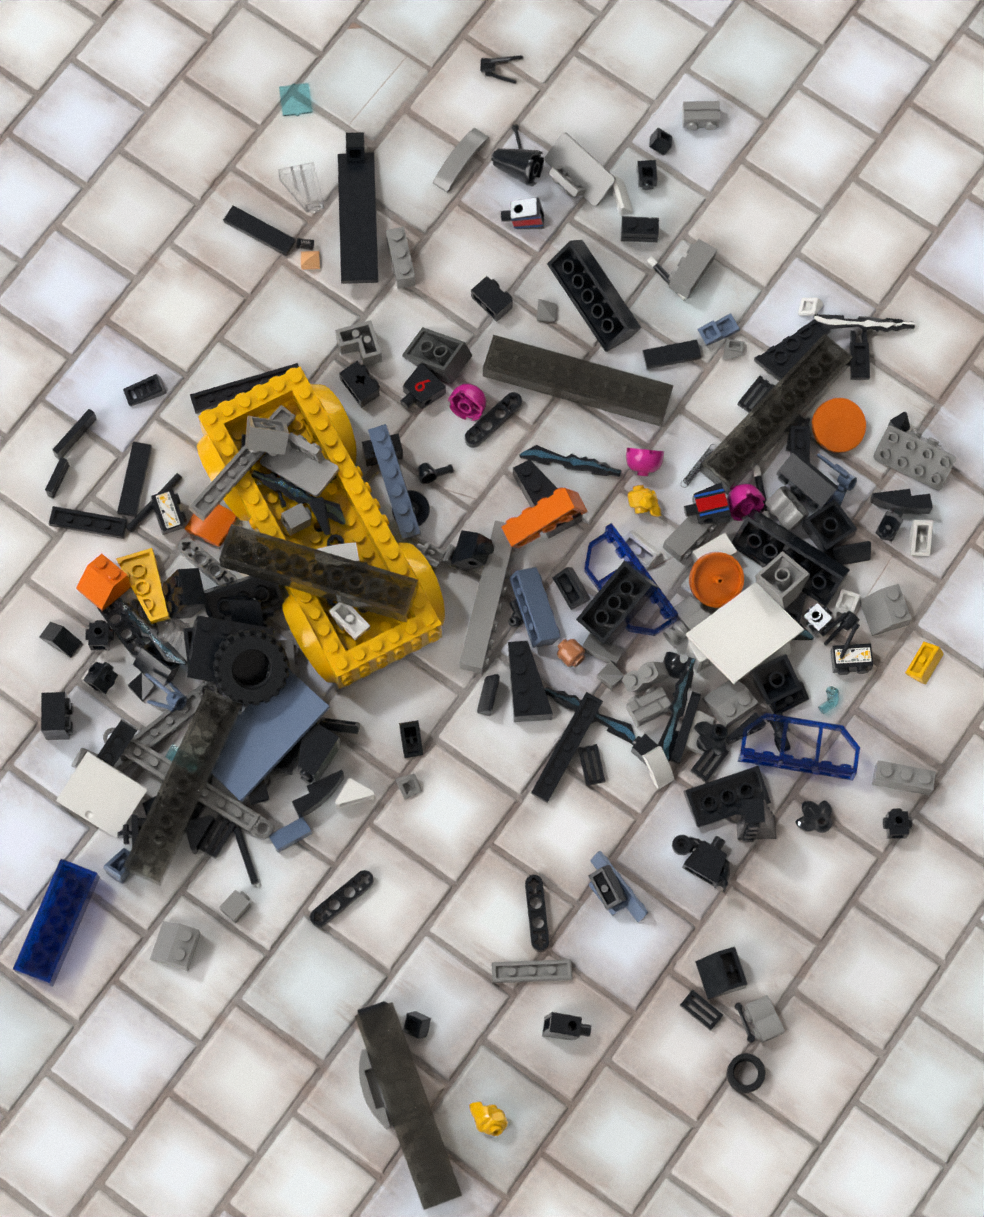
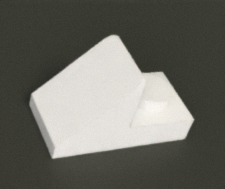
(349, 619)

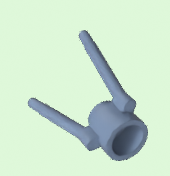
(845, 480)
(175, 700)

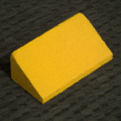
(924, 662)

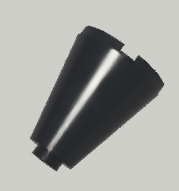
(519, 163)

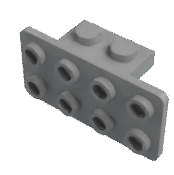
(578, 170)
(915, 456)
(302, 465)

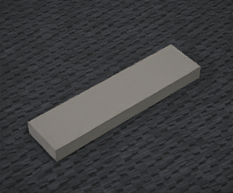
(531, 971)

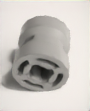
(675, 633)

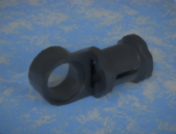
(778, 728)

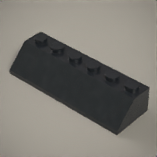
(593, 295)
(765, 539)

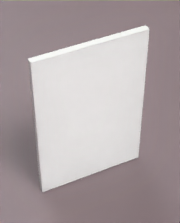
(744, 632)

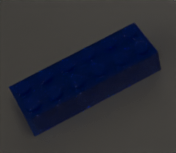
(56, 922)

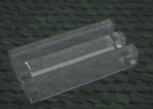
(179, 623)

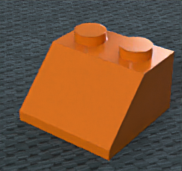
(103, 582)

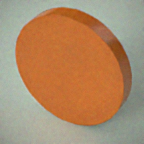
(838, 425)
(716, 579)

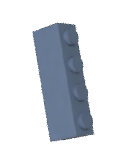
(534, 607)

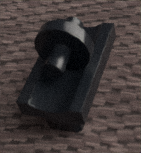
(890, 525)
(136, 826)

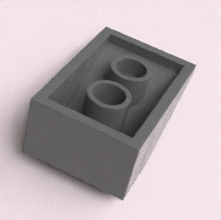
(439, 354)

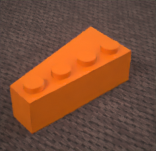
(543, 517)

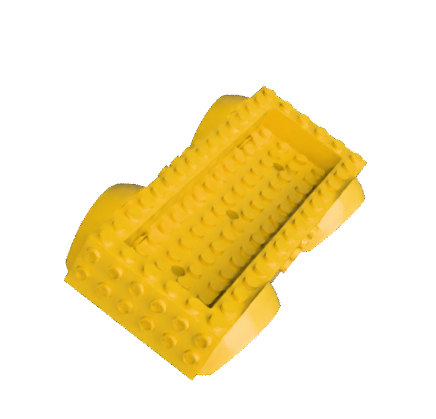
(325, 422)

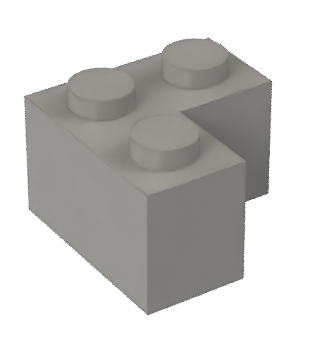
(361, 338)

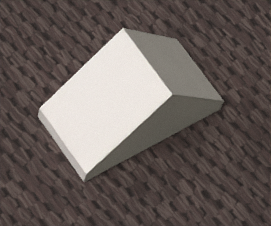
(921, 537)
(353, 794)

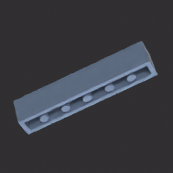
(394, 482)

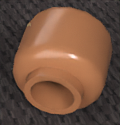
(571, 652)

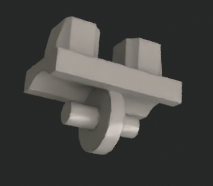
(431, 553)

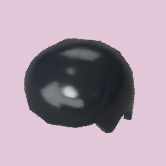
(673, 664)

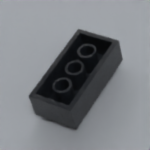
(617, 603)

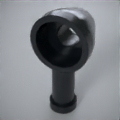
(428, 474)

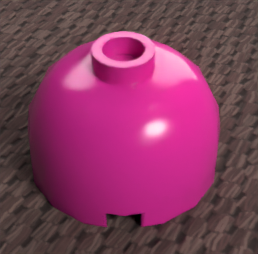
(467, 401)
(644, 460)
(743, 500)

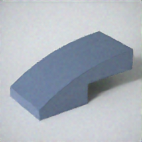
(718, 330)

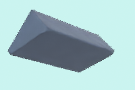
(290, 834)

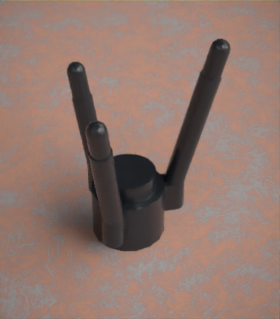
(489, 64)
(847, 621)

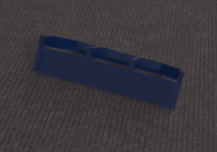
(625, 552)
(805, 764)

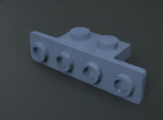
(633, 904)

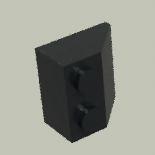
(775, 679)

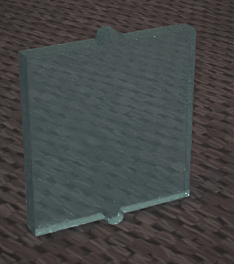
(295, 99)

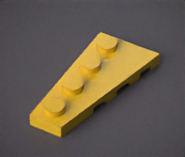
(146, 583)

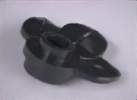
(709, 738)
(813, 814)

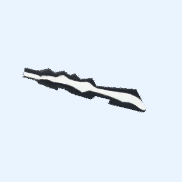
(863, 322)

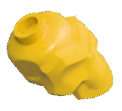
(644, 500)
(488, 1118)

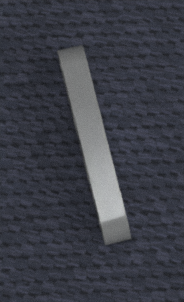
(205, 567)

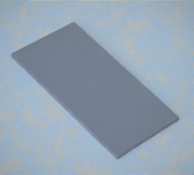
(266, 735)

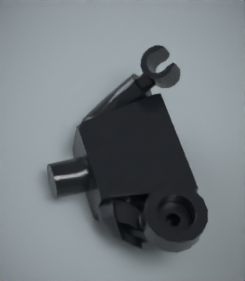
(706, 860)

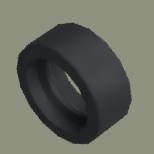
(749, 1058)

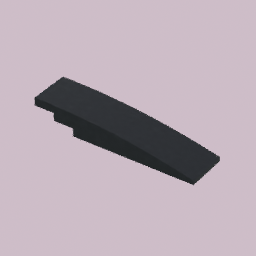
(357, 220)

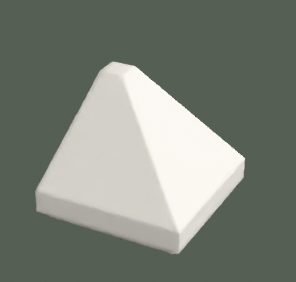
(810, 306)

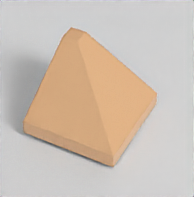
(310, 260)

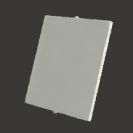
(101, 794)

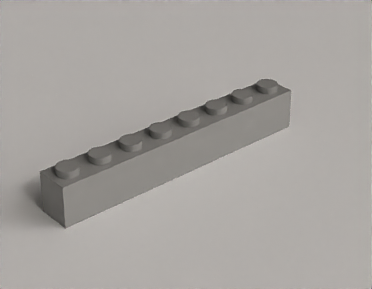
(487, 603)

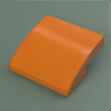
(214, 527)

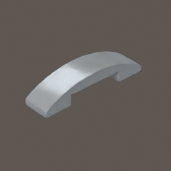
(459, 159)
(364, 1067)

